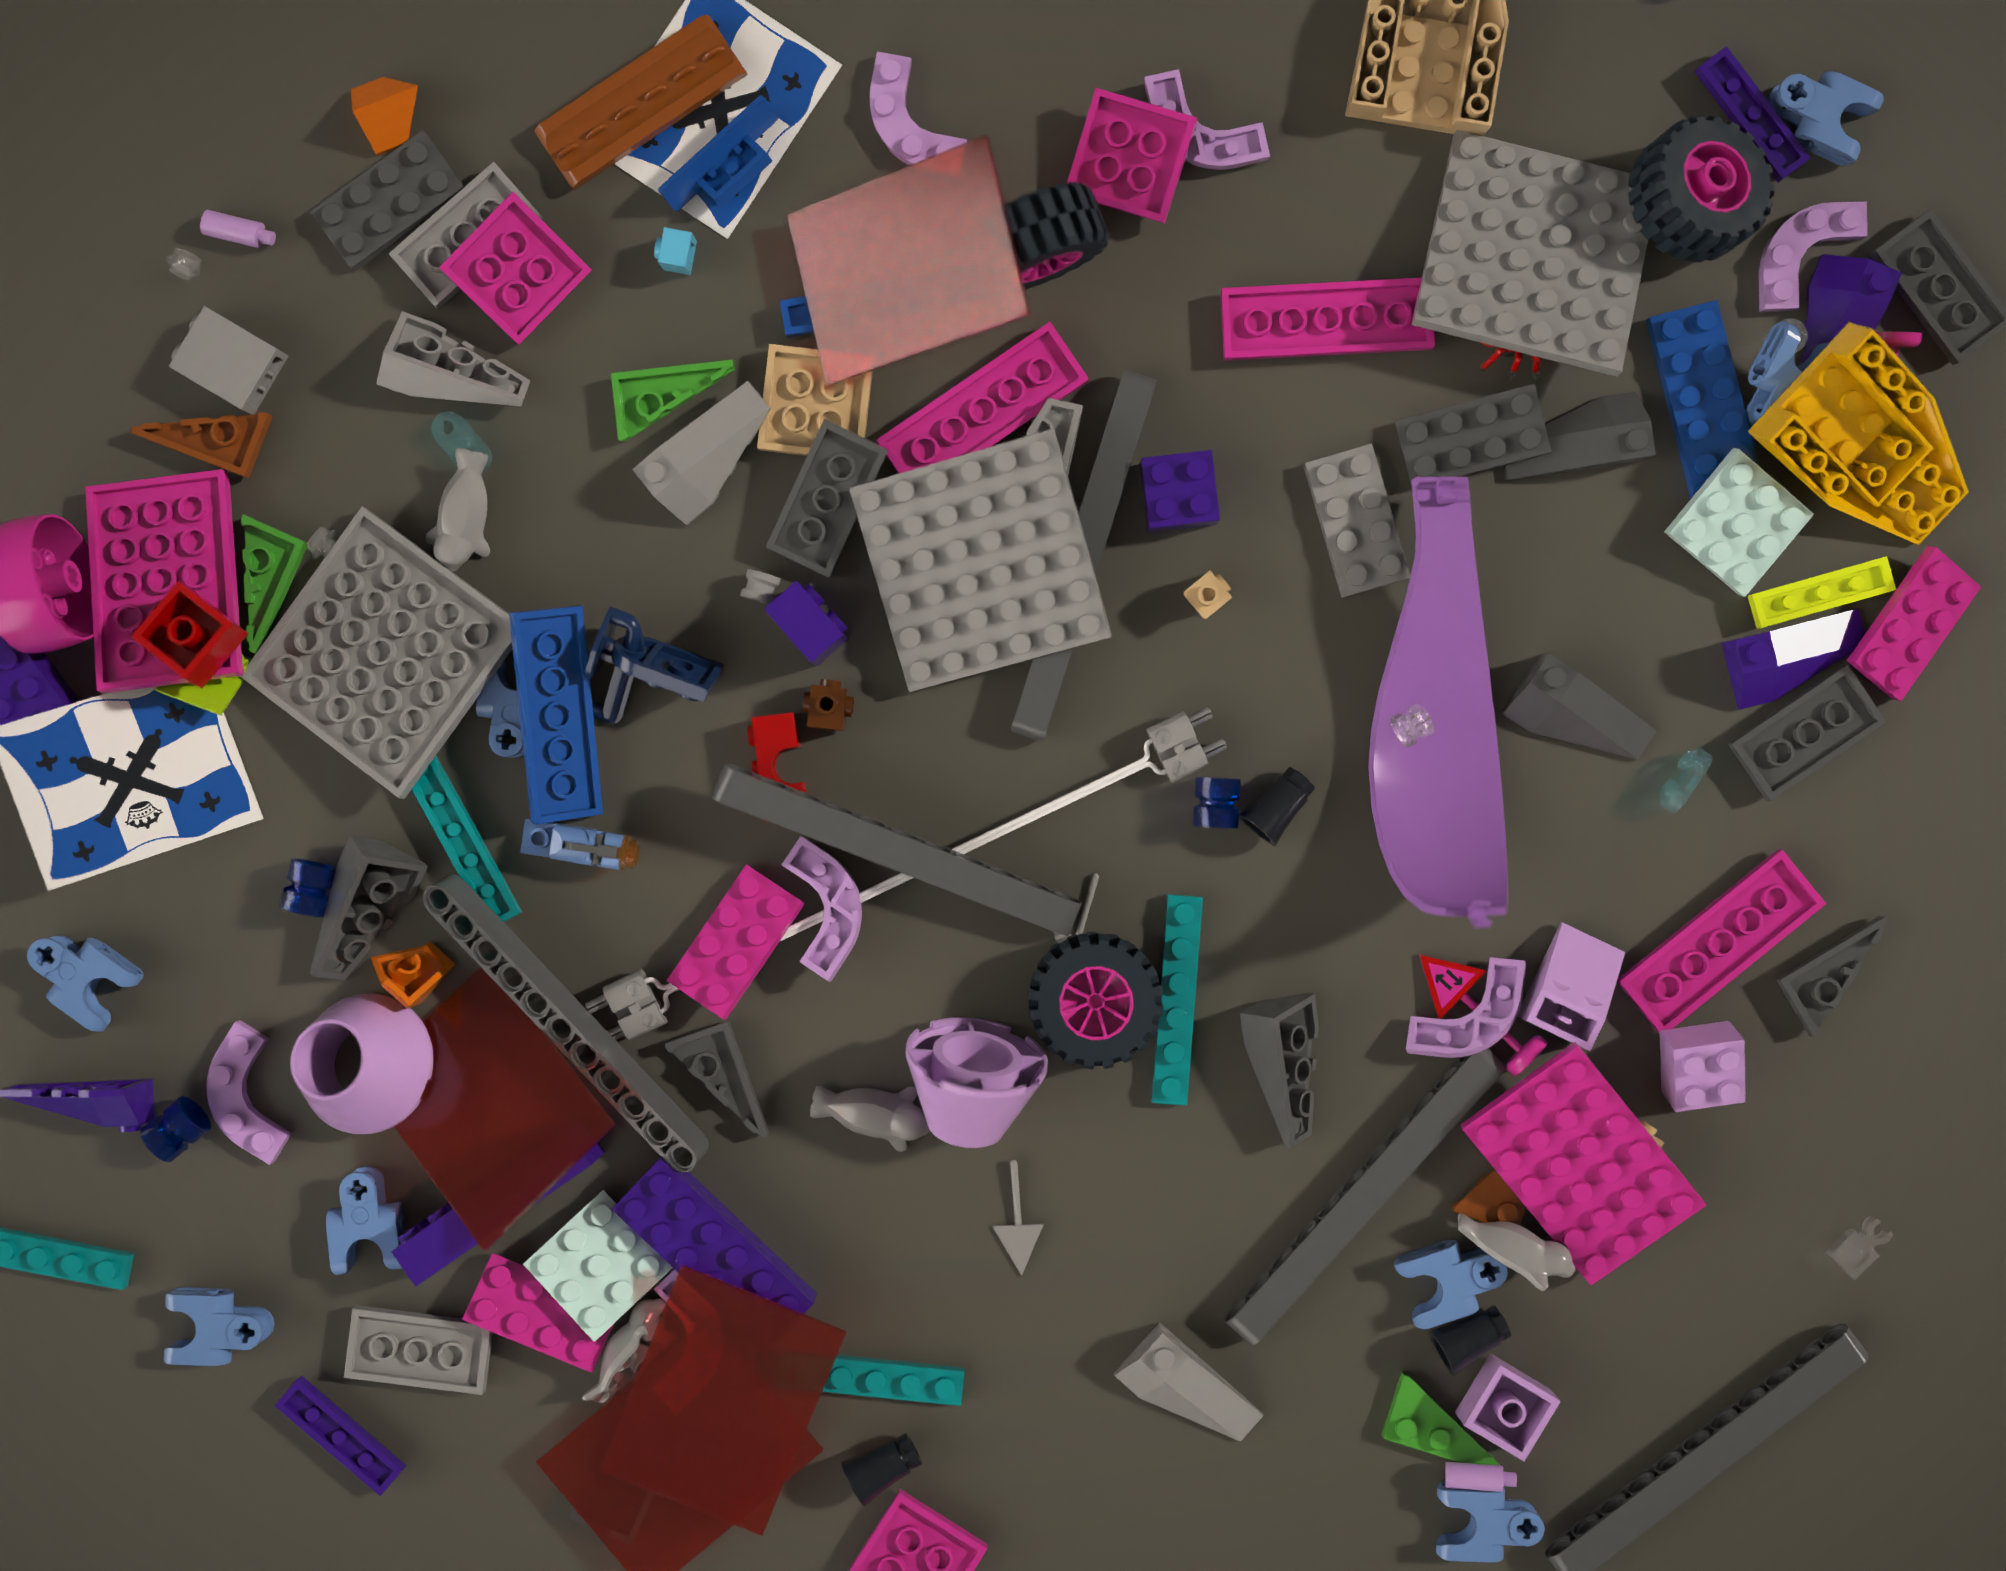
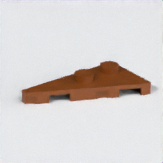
(222, 441)
(1491, 1201)

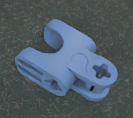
(1817, 112)
(1776, 368)
(501, 704)
(78, 972)
(363, 1217)
(1457, 1277)
(218, 1326)
(1490, 1526)

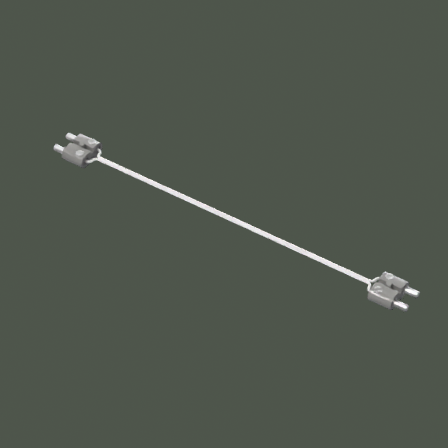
(1177, 751)

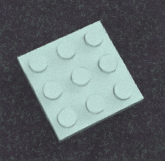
(1739, 522)
(597, 1266)

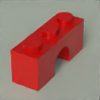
(771, 737)

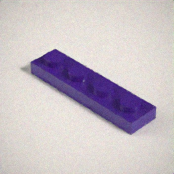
(1752, 112)
(340, 1435)

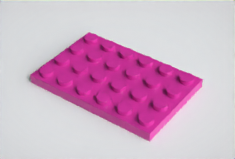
(140, 546)
(1583, 1163)

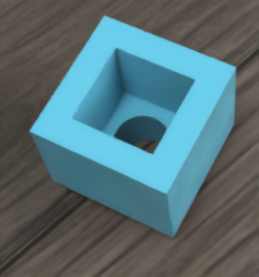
(675, 250)

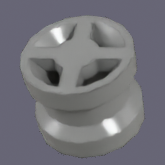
(760, 587)

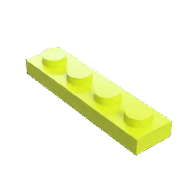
(1821, 592)

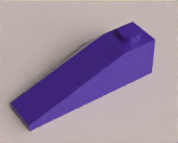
(1845, 292)
(1781, 659)
(103, 1103)

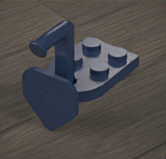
(647, 660)

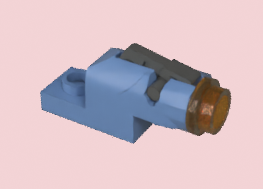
(580, 845)

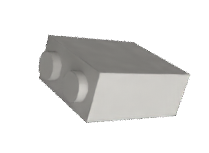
(227, 360)

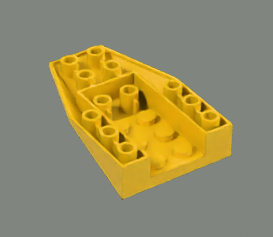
(1866, 437)

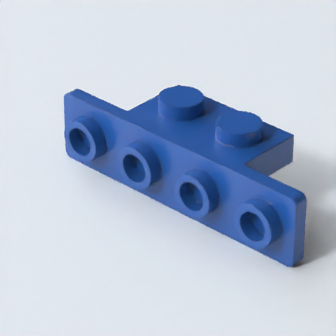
(725, 161)

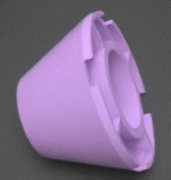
(392, 1070)
(973, 1078)

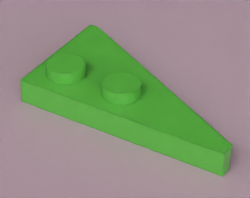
(653, 393)
(270, 568)
(1423, 1425)

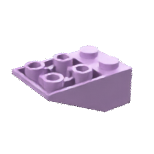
(1573, 986)

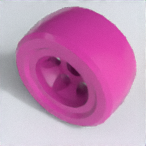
(44, 584)

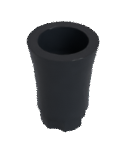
(1277, 806)
(1469, 1338)
(881, 1467)

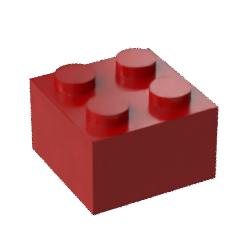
(189, 635)

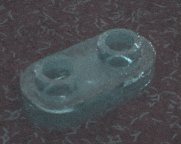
(461, 437)
(1692, 769)

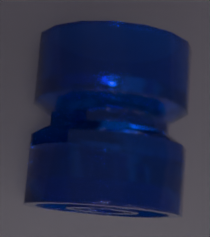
(1216, 802)
(307, 887)
(170, 1134)

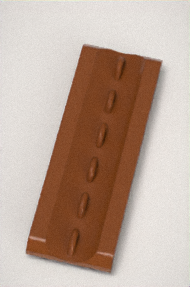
(640, 101)

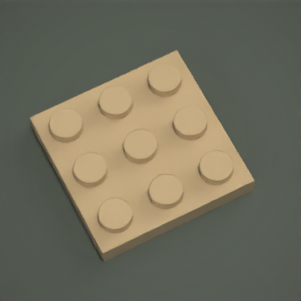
(802, 400)

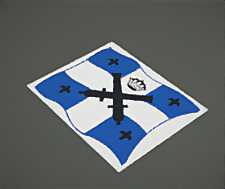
(778, 67)
(122, 781)

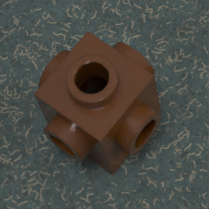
(814, 705)

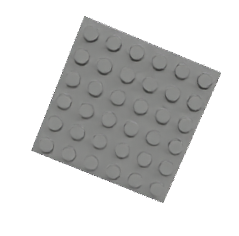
(1533, 255)
(981, 561)
(382, 652)

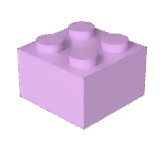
(1702, 1066)
(1507, 1407)

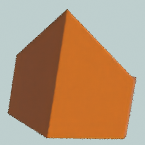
(384, 112)
(412, 972)

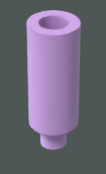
(235, 229)
(1478, 1477)

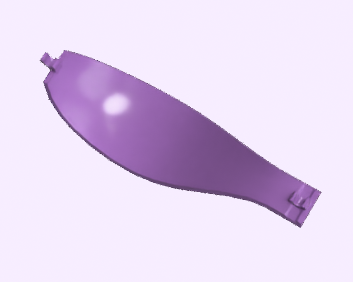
(1443, 797)

